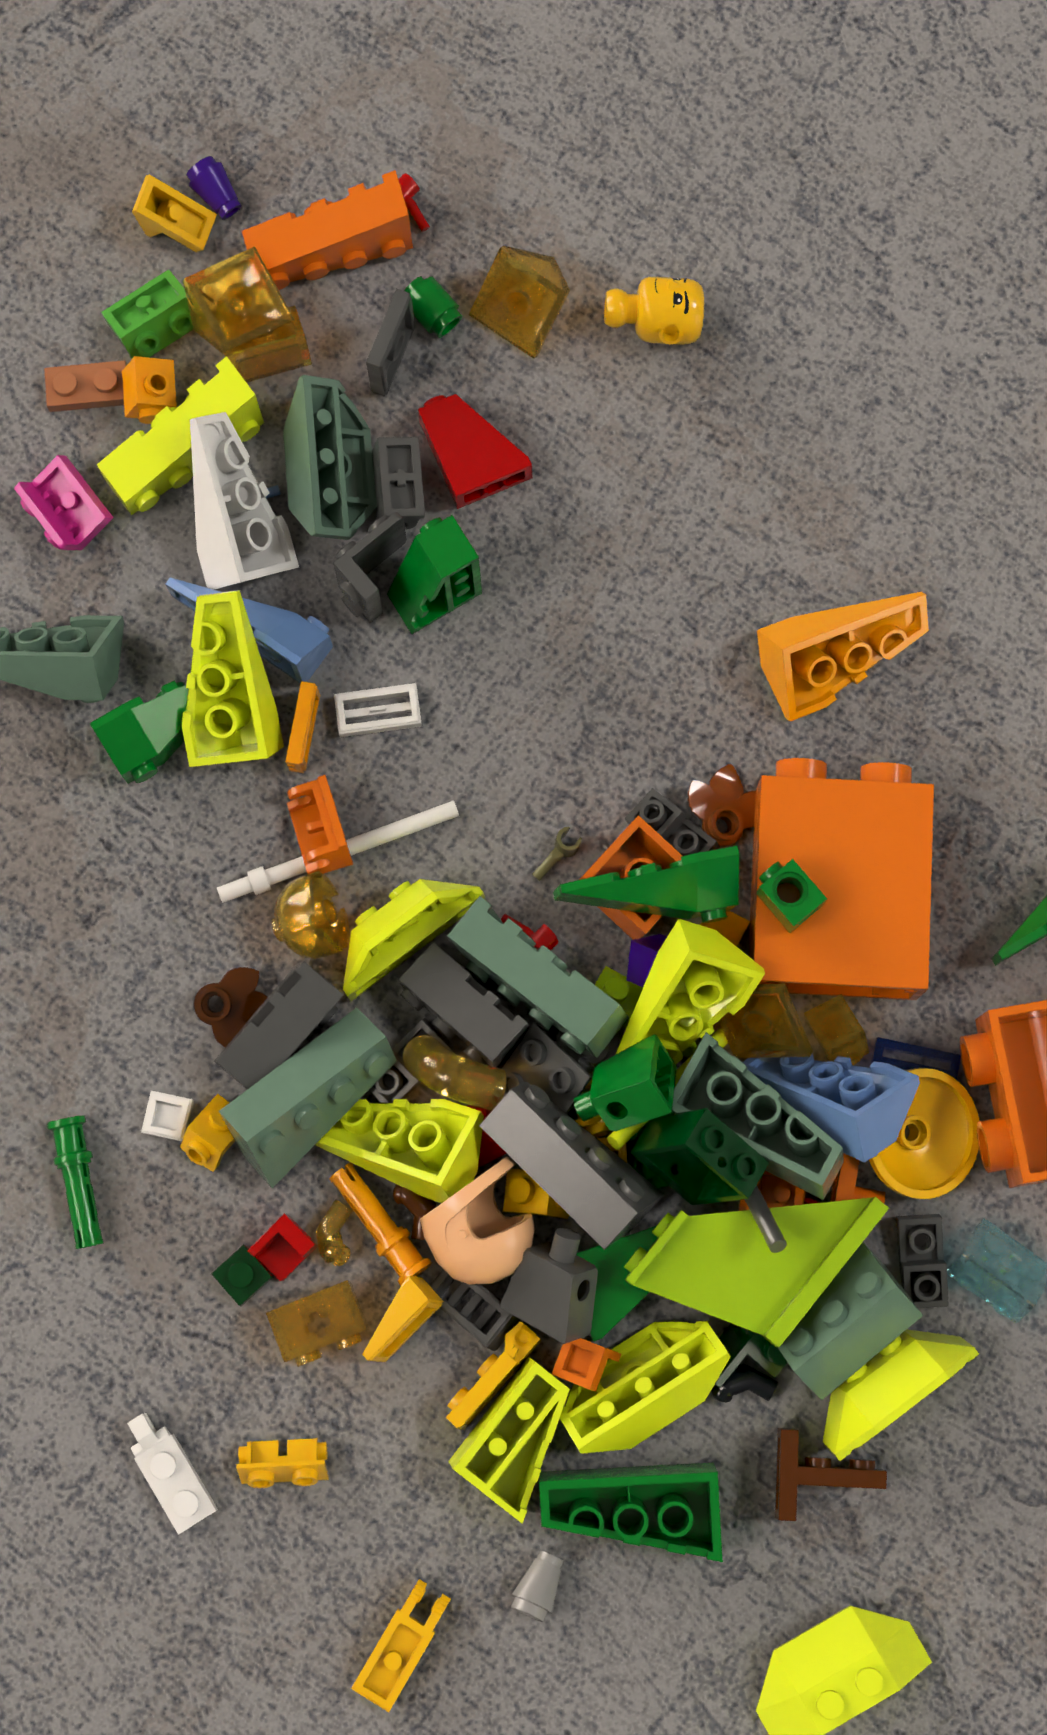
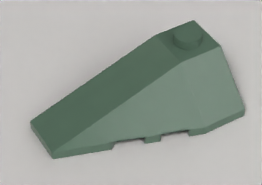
(66, 660)

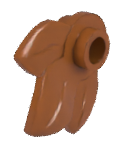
(723, 800)

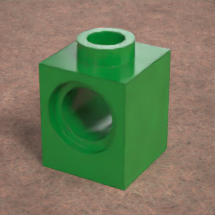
(790, 914)

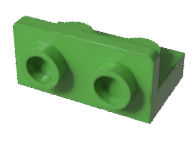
(151, 316)

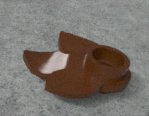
(239, 1001)

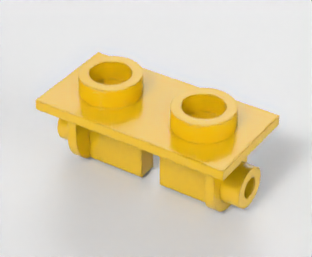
(262, 1465)

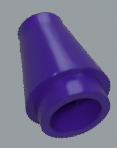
(214, 187)

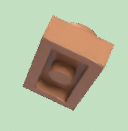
(84, 386)

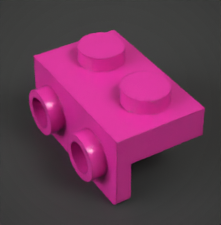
(64, 505)

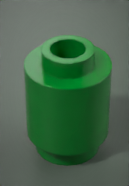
(433, 306)

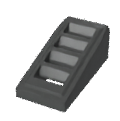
(503, 1325)

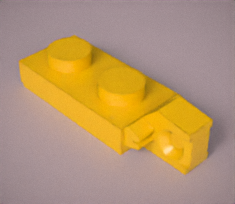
(494, 1374)

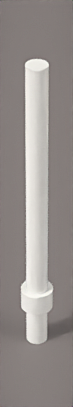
(260, 879)

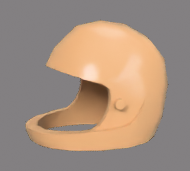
(473, 1236)

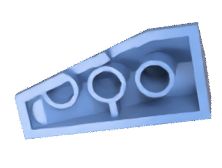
(281, 635)
(848, 1102)

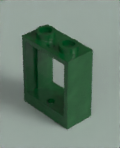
(694, 1145)

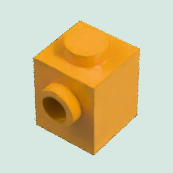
(148, 387)

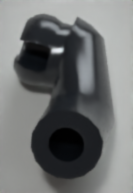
(745, 1379)

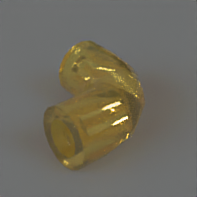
(453, 1074)

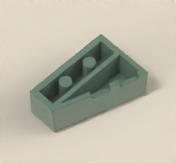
(849, 1323)

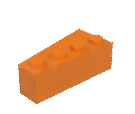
(334, 234)

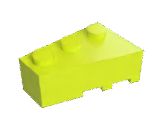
(512, 1438)

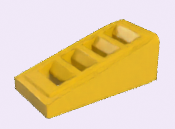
(406, 1314)

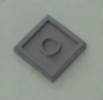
(391, 343)

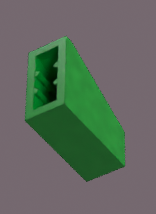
(613, 1294)

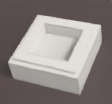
(167, 1116)

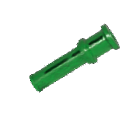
(74, 1161)

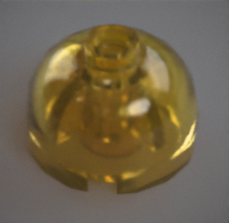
(309, 919)

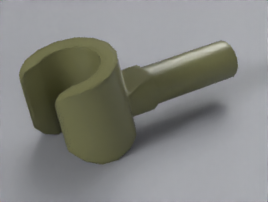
(556, 854)

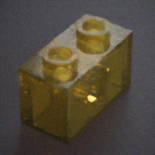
(292, 1322)

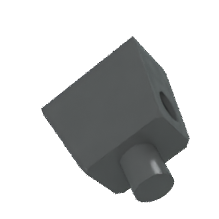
(554, 1288)

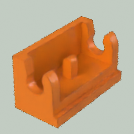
(318, 827)

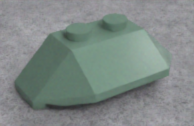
(328, 460)

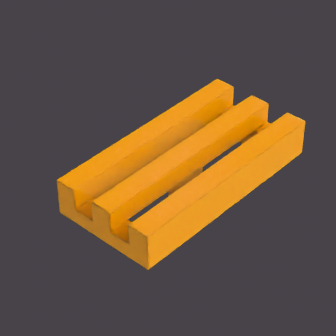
(303, 727)

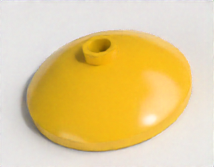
(939, 1143)

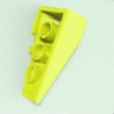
(414, 1145)

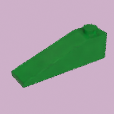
(691, 888)

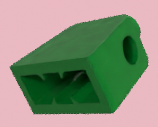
(631, 1086)

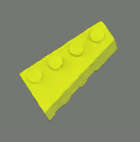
(162, 457)

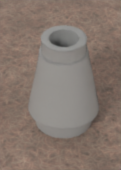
(538, 1587)

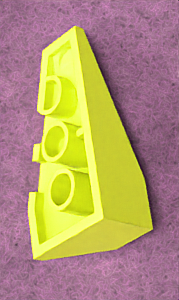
(229, 696)
(690, 988)

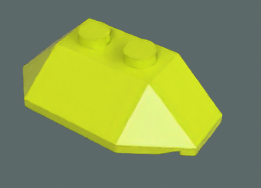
(402, 928)
(655, 1382)
(891, 1386)
(838, 1671)

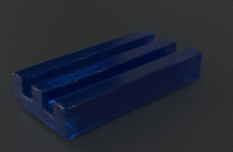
(882, 1043)

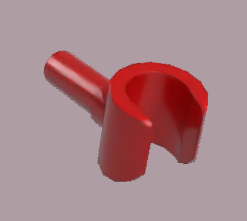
(409, 189)
(541, 937)

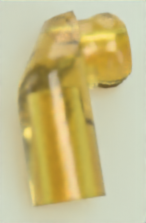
(329, 1235)

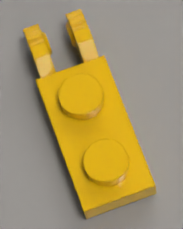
(398, 1651)

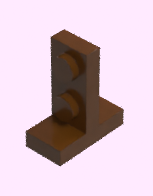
(815, 1472)

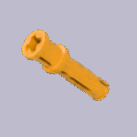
(390, 1239)

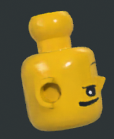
(662, 310)

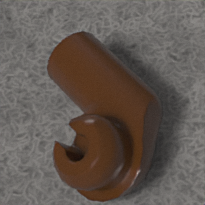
(416, 1205)

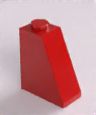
(470, 451)

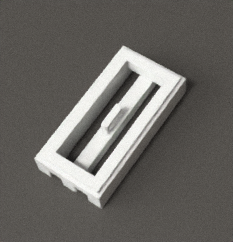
(378, 725)

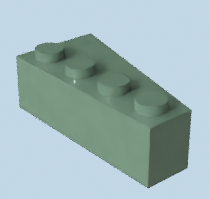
(536, 979)

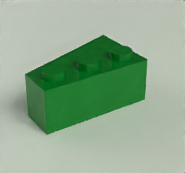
(435, 574)

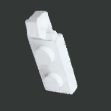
(170, 1474)

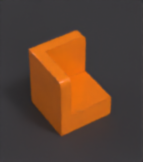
(583, 1363)

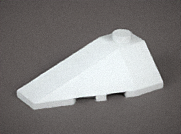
(233, 520)

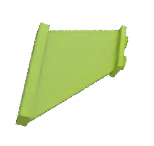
(729, 1272)

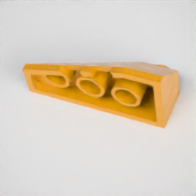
(826, 650)

